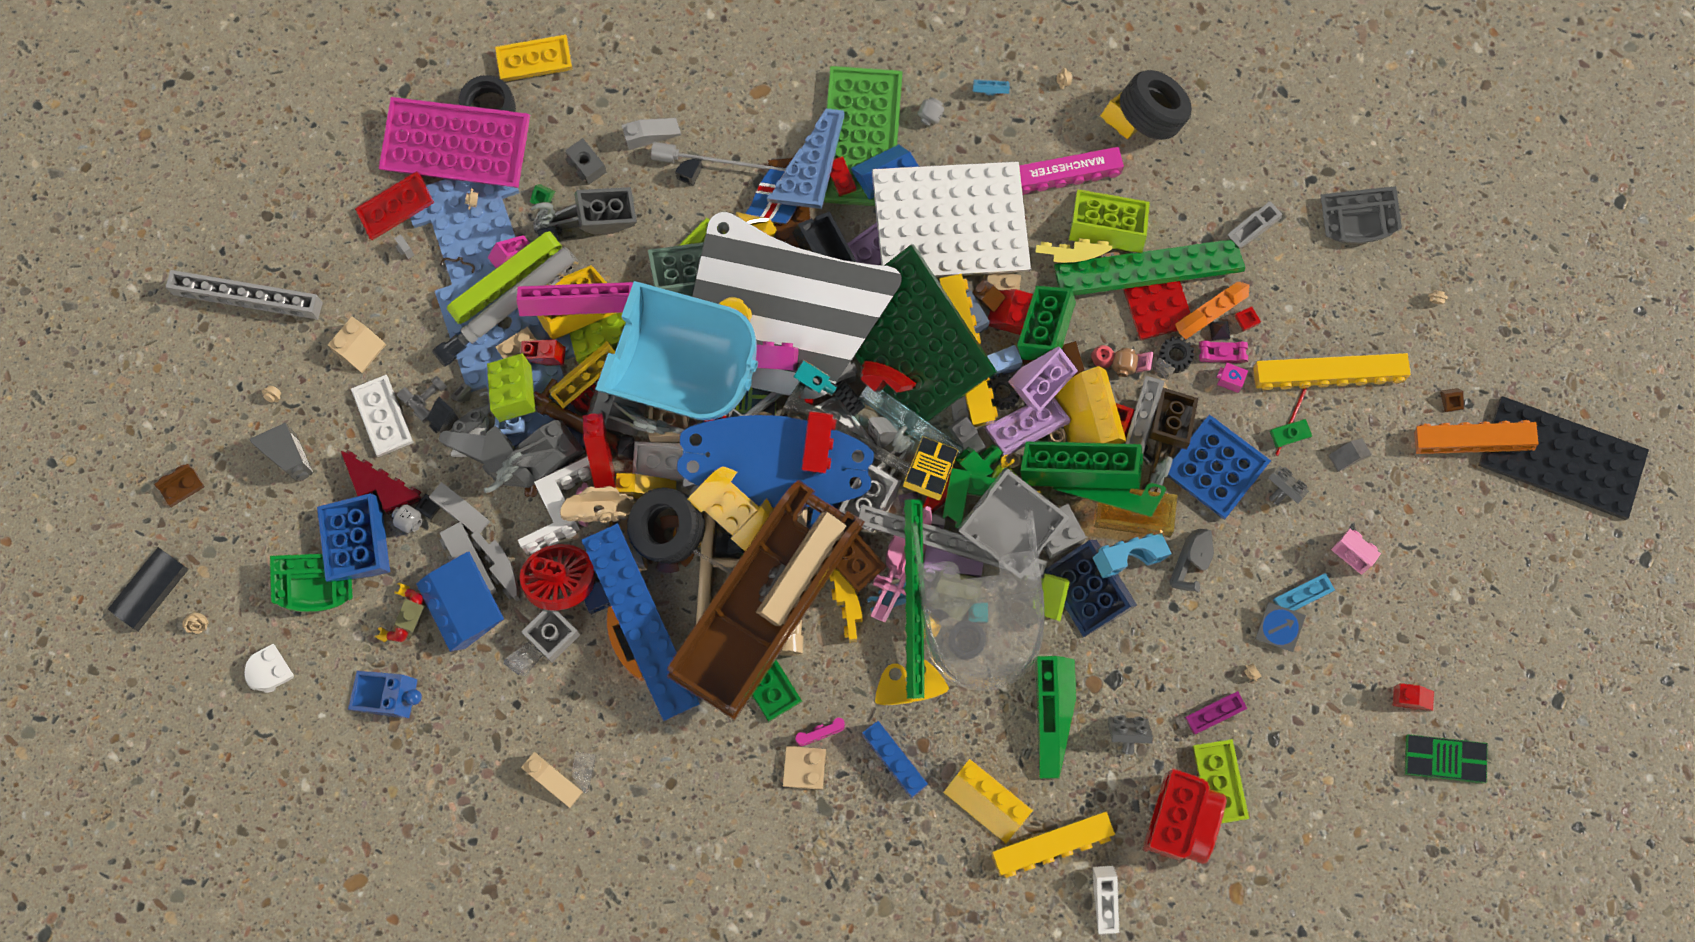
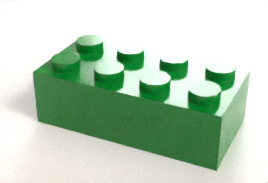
(1046, 321)

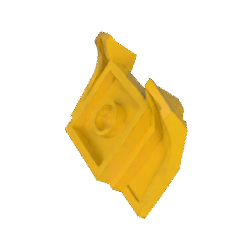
(730, 506)

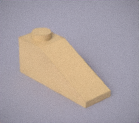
(552, 779)

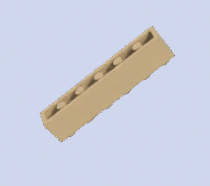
(801, 569)

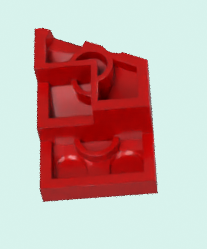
(878, 375)

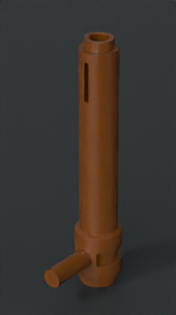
(546, 406)

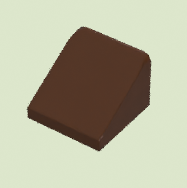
(1452, 399)

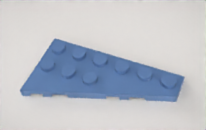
(810, 169)

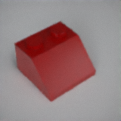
(1011, 312)

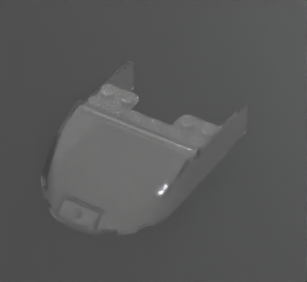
(987, 627)

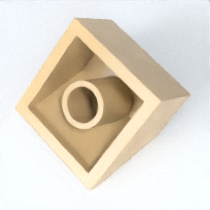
(356, 344)

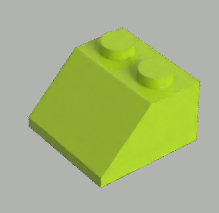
(1054, 593)

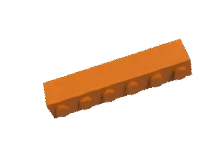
(1476, 437)

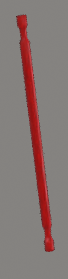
(1294, 413)

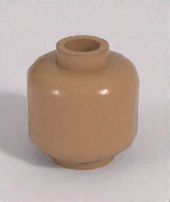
(1125, 362)

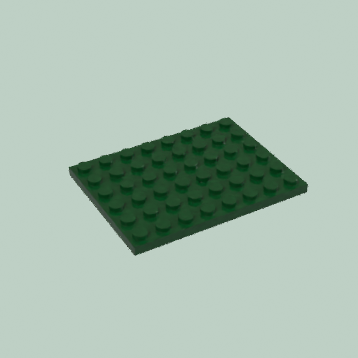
(925, 341)

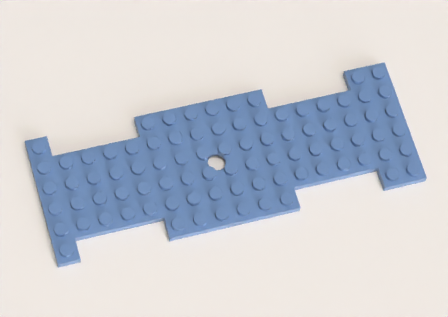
(472, 237)

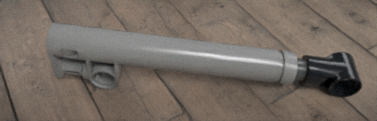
(546, 274)

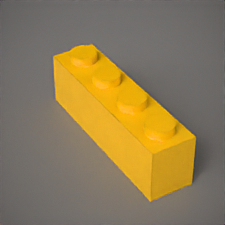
(582, 376)

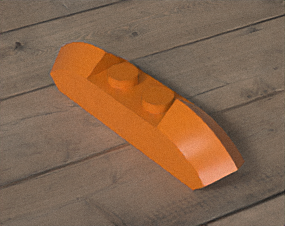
(1212, 309)

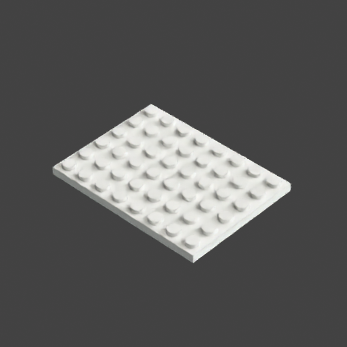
(955, 216)

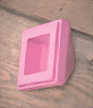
(1144, 362)

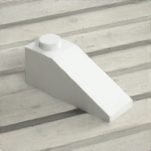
(1106, 899)

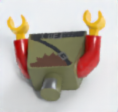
(407, 617)

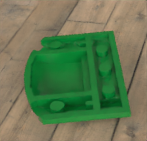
(301, 584)

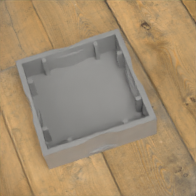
(1000, 519)

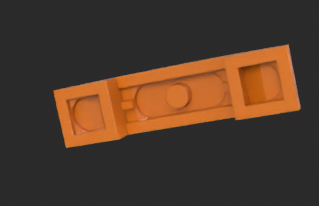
(612, 625)

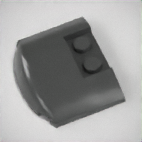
(1361, 214)

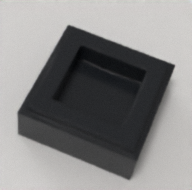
(427, 507)

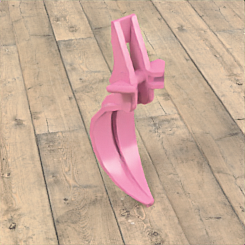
(896, 563)

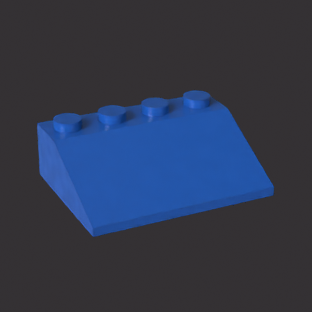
(353, 538)
(460, 602)

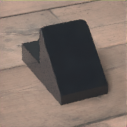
(726, 546)

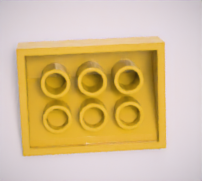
(560, 325)
(1091, 409)

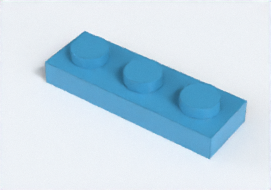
(1305, 593)

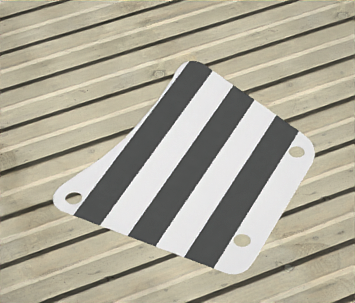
(794, 298)

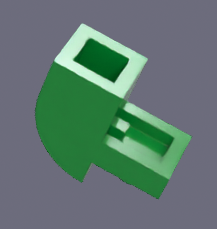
(976, 464)

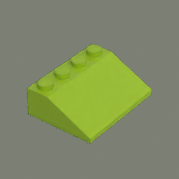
(1110, 219)

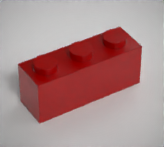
(818, 442)

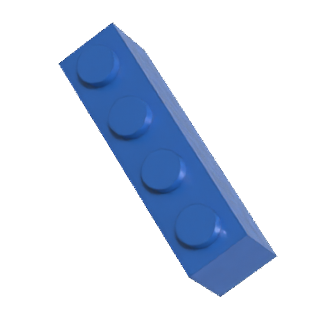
(894, 759)

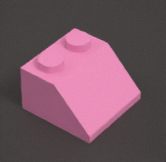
(1356, 551)

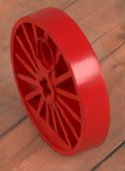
(551, 576)

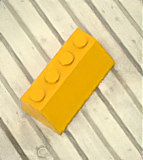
(988, 801)

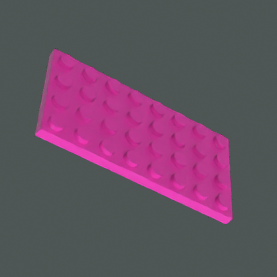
(454, 142)

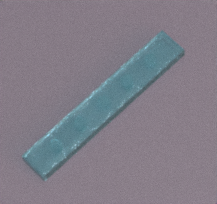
(903, 416)

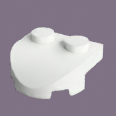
(267, 670)

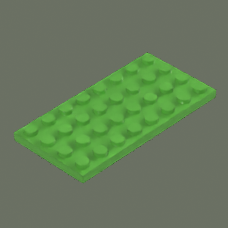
(869, 123)

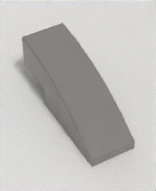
(1255, 225)
(459, 508)

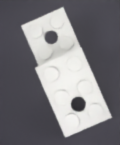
(551, 494)

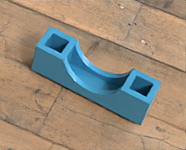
(1149, 549)

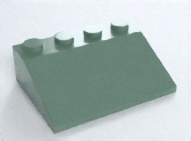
(676, 267)

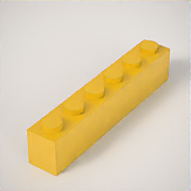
(1052, 844)

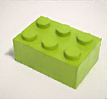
(511, 387)

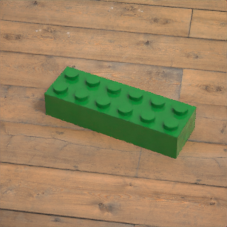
(1082, 465)

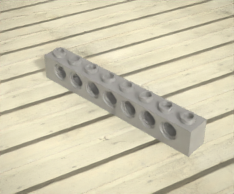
(244, 294)

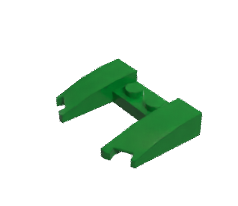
(960, 485)

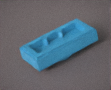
(991, 87)

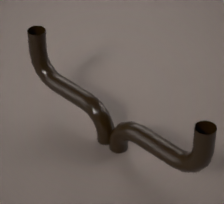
(456, 260)

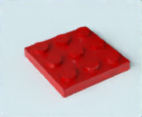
(1156, 308)

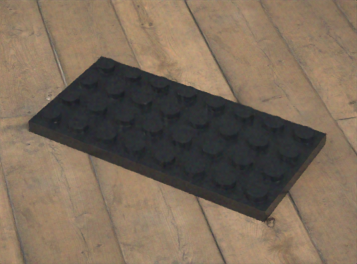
(1571, 461)

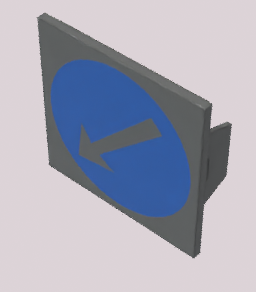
(1280, 627)

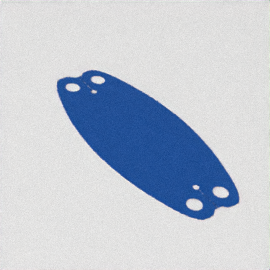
(769, 458)

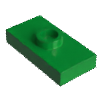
(1290, 433)

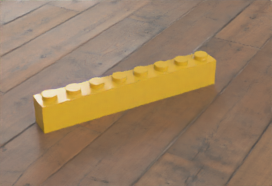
(1331, 371)
(978, 399)

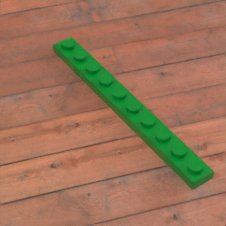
(914, 620)

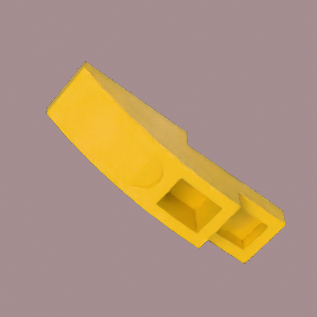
(846, 595)

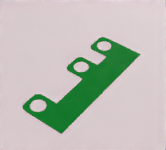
(1120, 498)

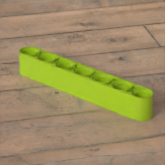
(503, 278)

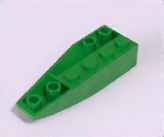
(1054, 711)

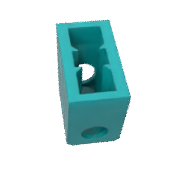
(806, 374)

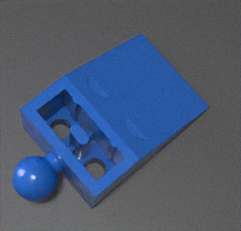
(384, 694)

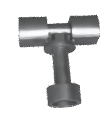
(418, 402)

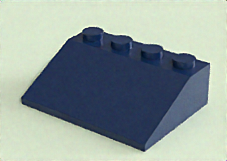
(1089, 597)

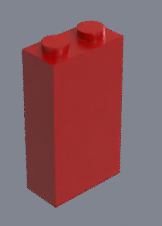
(598, 451)

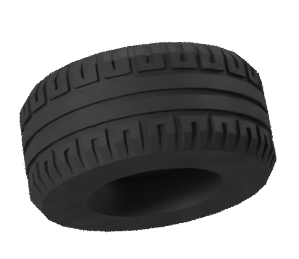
(1155, 105)
(642, 521)

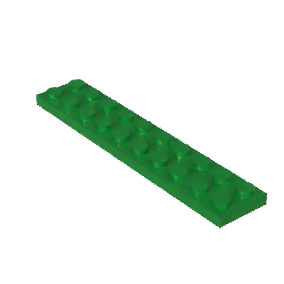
(1150, 267)

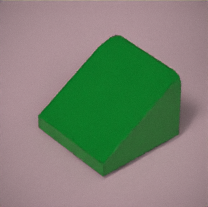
(541, 194)

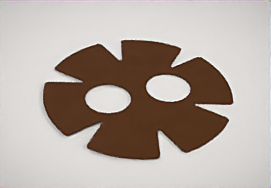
(668, 521)

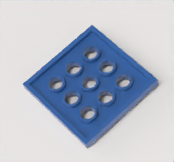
(1230, 465)

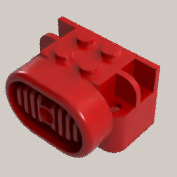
(1185, 818)

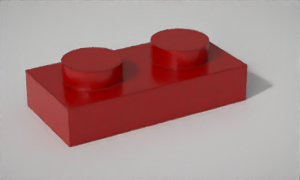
(841, 177)

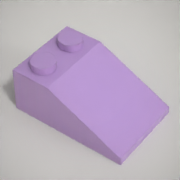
(1043, 378)

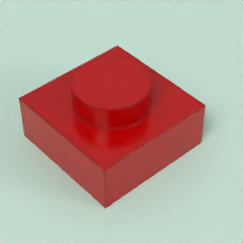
(1247, 319)

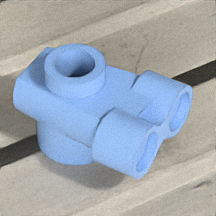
(512, 426)

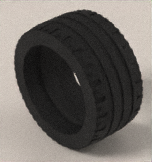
(487, 84)

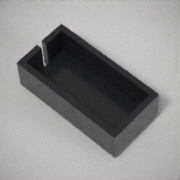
(823, 238)

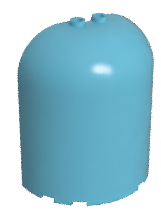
(681, 354)

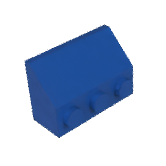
(893, 158)

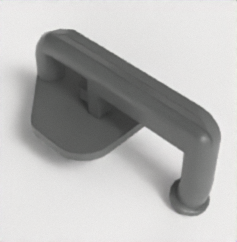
(1199, 551)

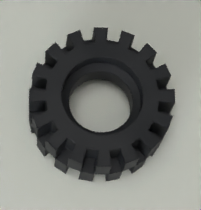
(1177, 344)
(849, 398)
(1003, 402)

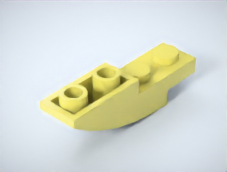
(1082, 250)

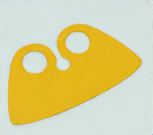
(894, 691)

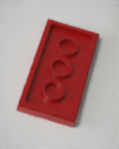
(394, 205)

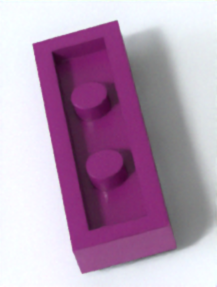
(1215, 713)

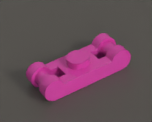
(1223, 352)
(820, 732)

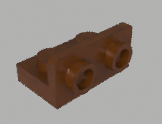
(179, 484)

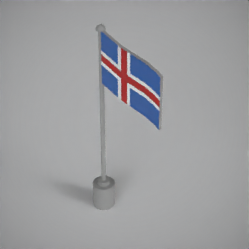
(759, 207)

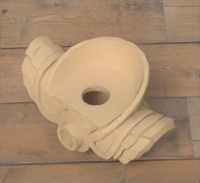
(581, 506)

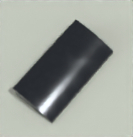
(148, 589)

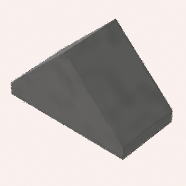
(1349, 454)

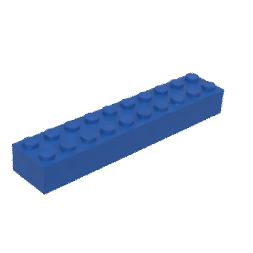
(638, 619)

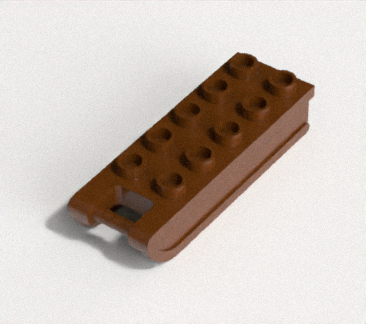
(731, 641)

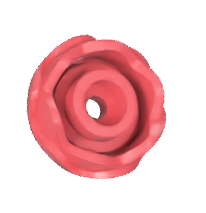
(1097, 358)

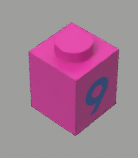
(1231, 377)

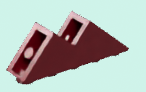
(373, 481)

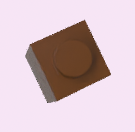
(988, 295)

